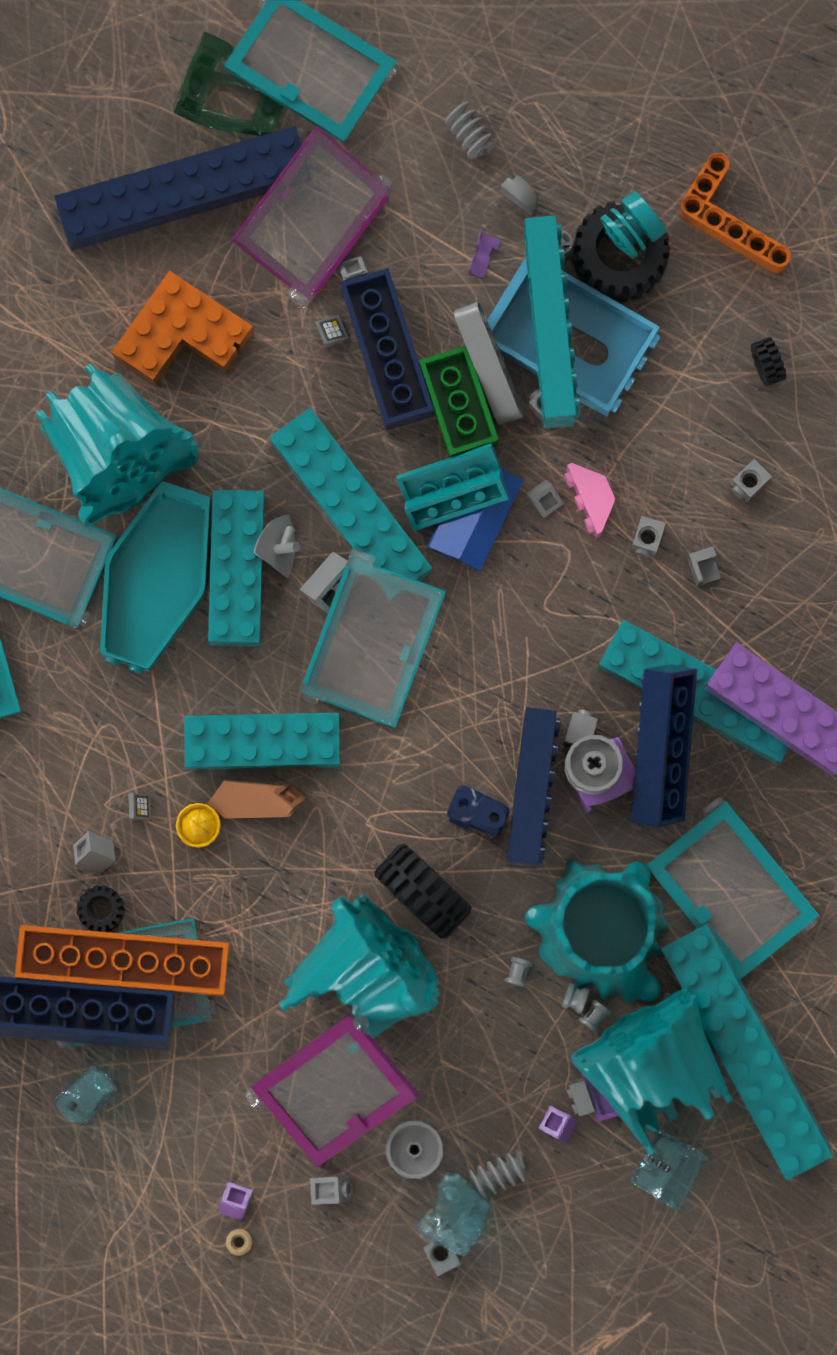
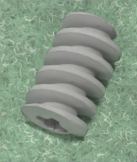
(468, 132)
(500, 1174)

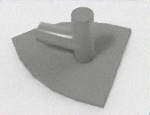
(278, 545)

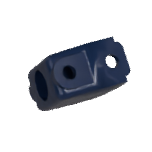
(482, 813)

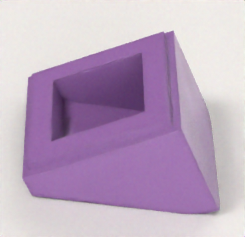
(558, 1124)
(235, 1201)

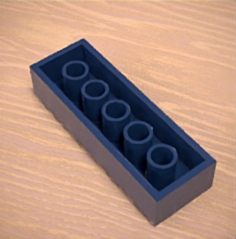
(387, 349)
(664, 745)
(531, 788)

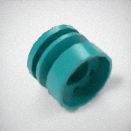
(633, 224)

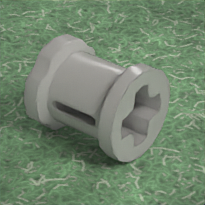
(518, 972)
(594, 1016)

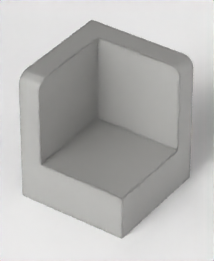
(704, 566)
(94, 852)

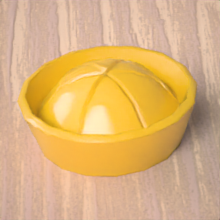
(198, 825)

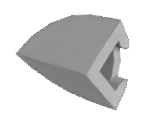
(520, 193)

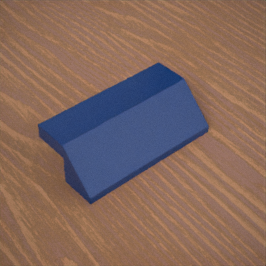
(473, 534)

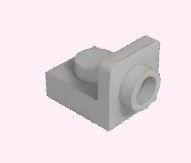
(331, 1190)

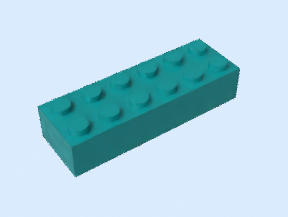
(235, 569)
(262, 741)

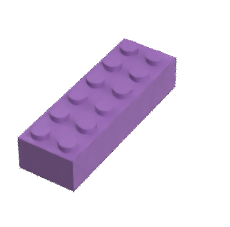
(778, 706)

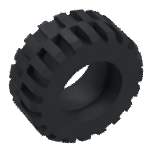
(609, 281)
(423, 891)

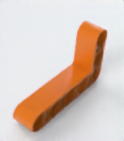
(727, 221)

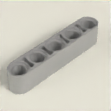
(489, 363)

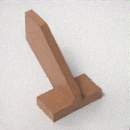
(255, 800)

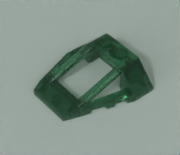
(196, 80)

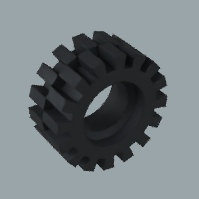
(768, 361)
(86, 901)

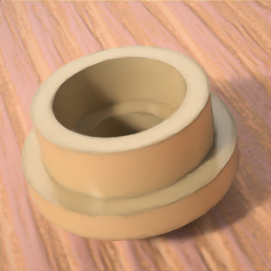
(239, 1250)

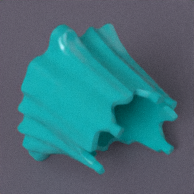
(113, 444)
(603, 930)
(368, 966)
(651, 1060)

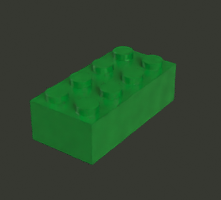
(458, 401)

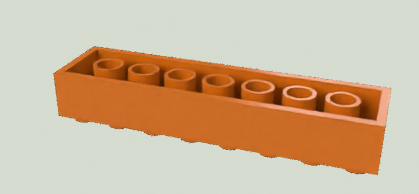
(122, 960)

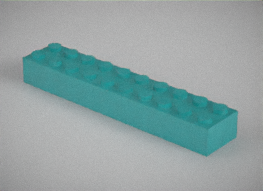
(749, 1052)

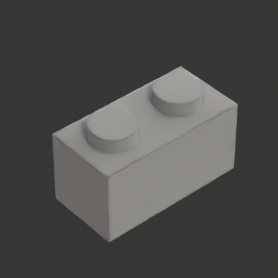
(581, 1098)

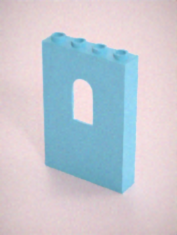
(595, 314)

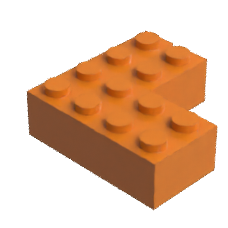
(178, 318)

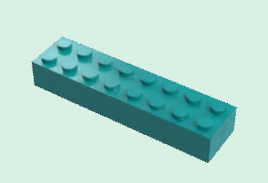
(549, 318)
(346, 496)
(636, 650)

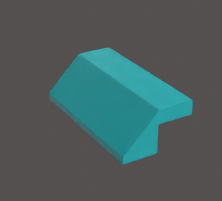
(452, 487)

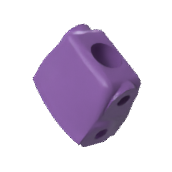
(623, 784)

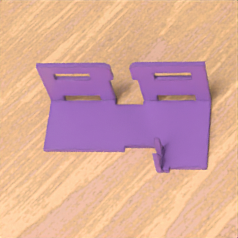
(480, 263)

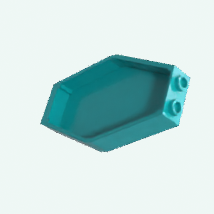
(155, 577)

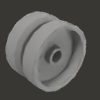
(593, 749)
(414, 1134)

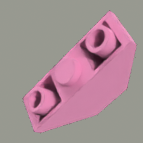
(592, 496)

